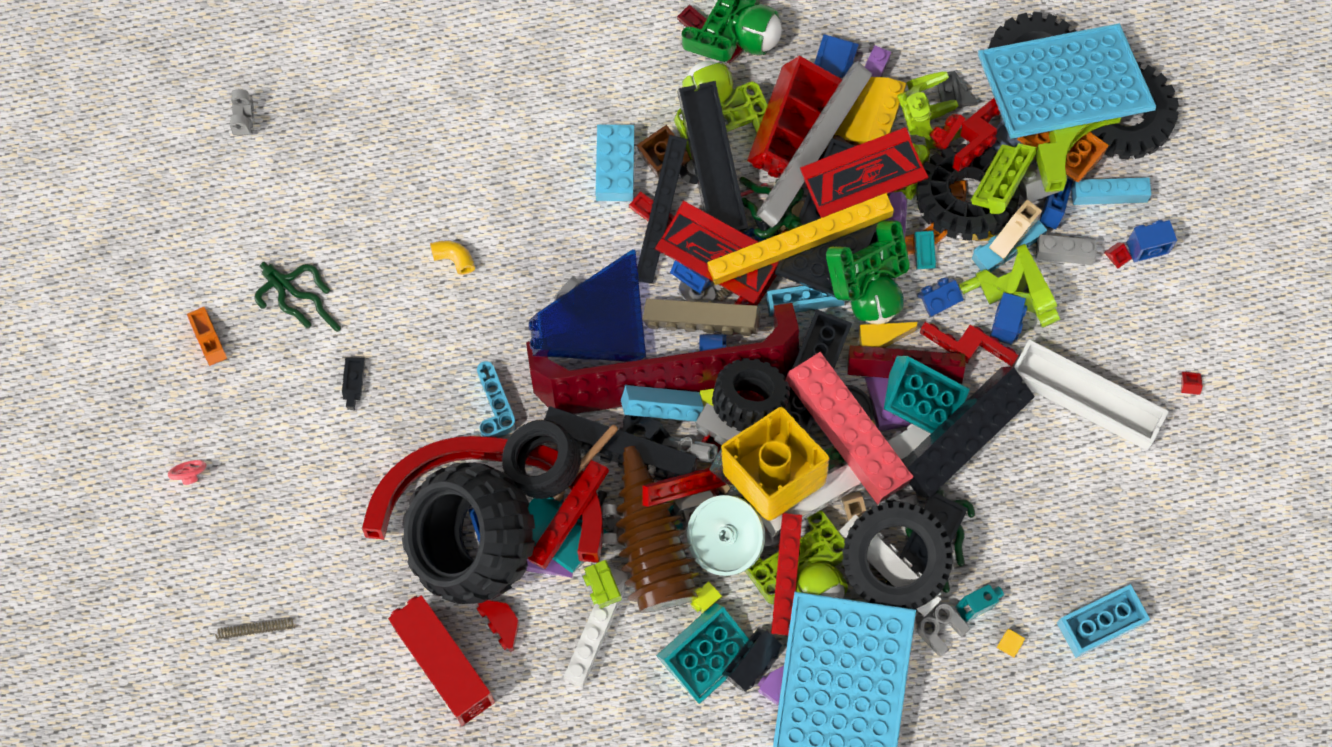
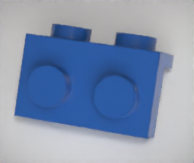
(940, 296)

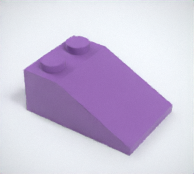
(877, 392)

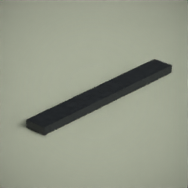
(661, 208)

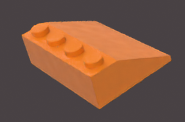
(1080, 158)

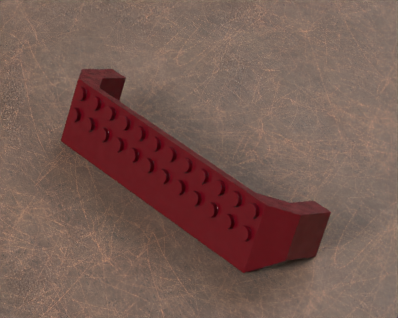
(696, 371)

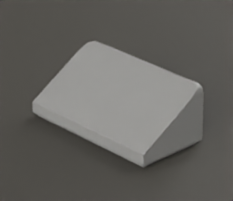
(690, 502)

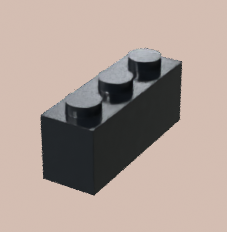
(752, 659)

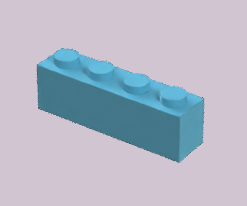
(1111, 191)
(989, 260)
(802, 298)
(661, 403)

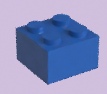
(1151, 240)
(1009, 318)

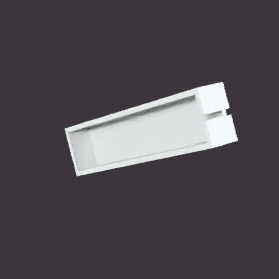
(1090, 395)

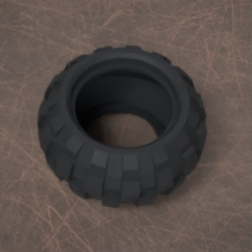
(436, 533)

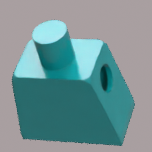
(979, 602)

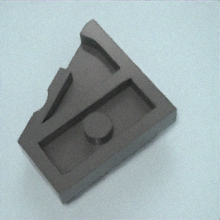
(955, 90)

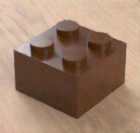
(654, 147)

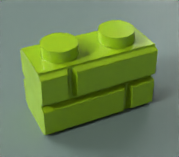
(602, 584)

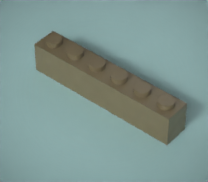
(701, 316)

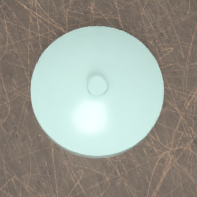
(726, 535)

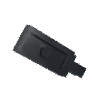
(353, 381)

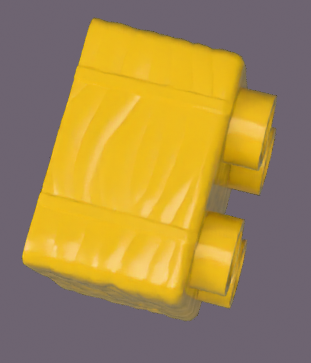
(774, 464)

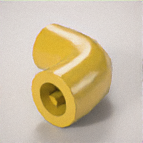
(455, 252)

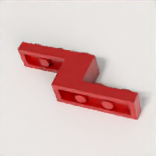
(978, 133)
(969, 343)

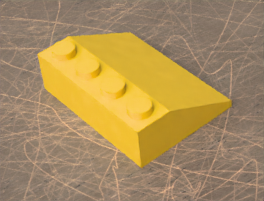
(873, 111)

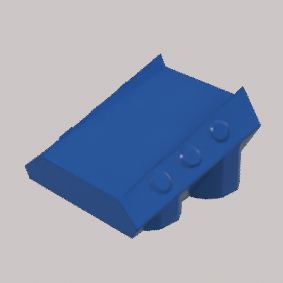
(836, 55)

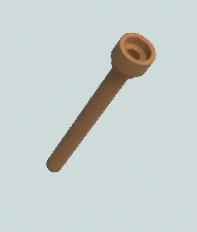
(592, 452)

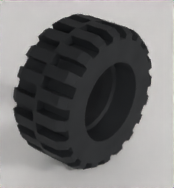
(750, 376)

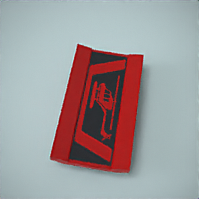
(863, 172)
(700, 238)

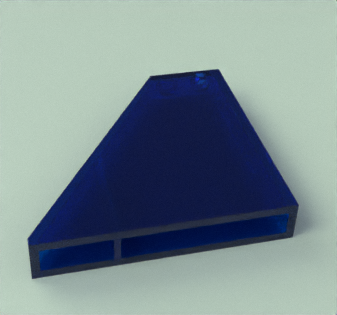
(595, 318)

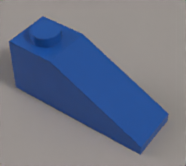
(1055, 207)

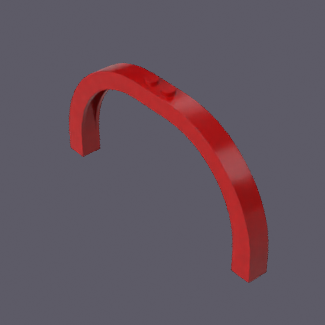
(467, 448)

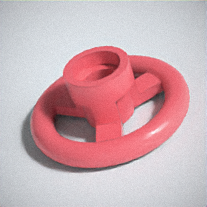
(187, 473)

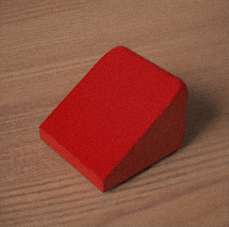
(1118, 254)
(1191, 383)

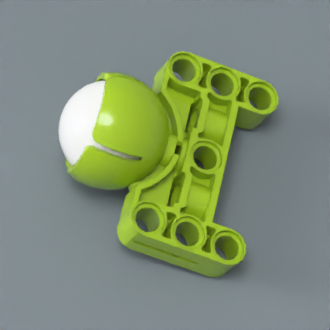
(729, 98)
(815, 563)

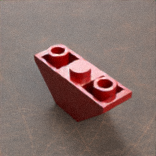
(502, 621)

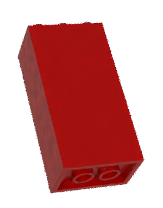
(790, 114)
(441, 659)

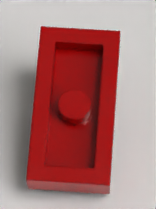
(944, 136)

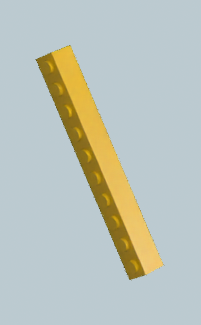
(800, 239)

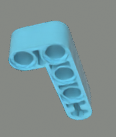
(494, 398)

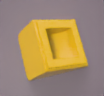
(1010, 643)

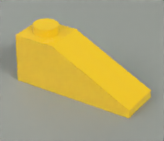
(884, 334)

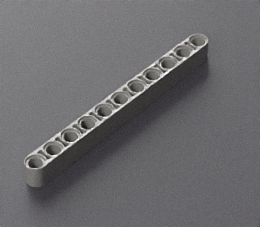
(814, 143)

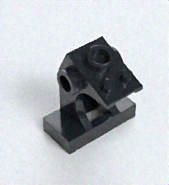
(654, 429)

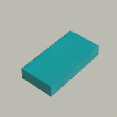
(924, 250)

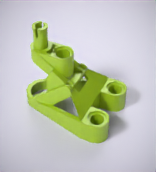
(1024, 272)

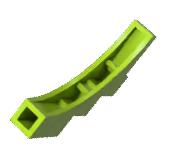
(1052, 155)

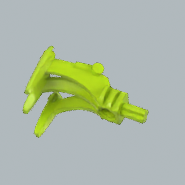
(919, 111)

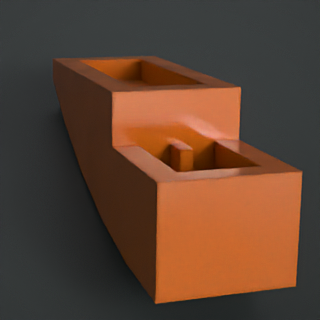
(206, 336)

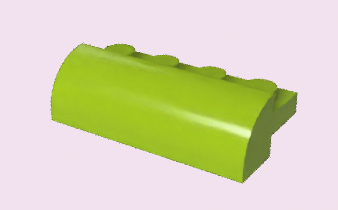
(1003, 177)

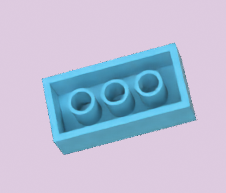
(615, 163)
(1103, 621)

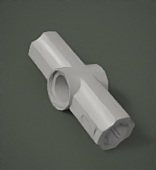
(703, 451)

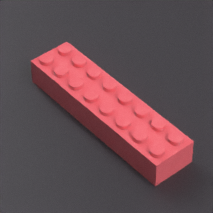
(849, 428)

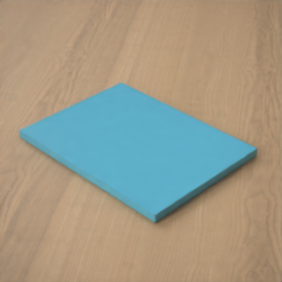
(1066, 80)
(843, 673)

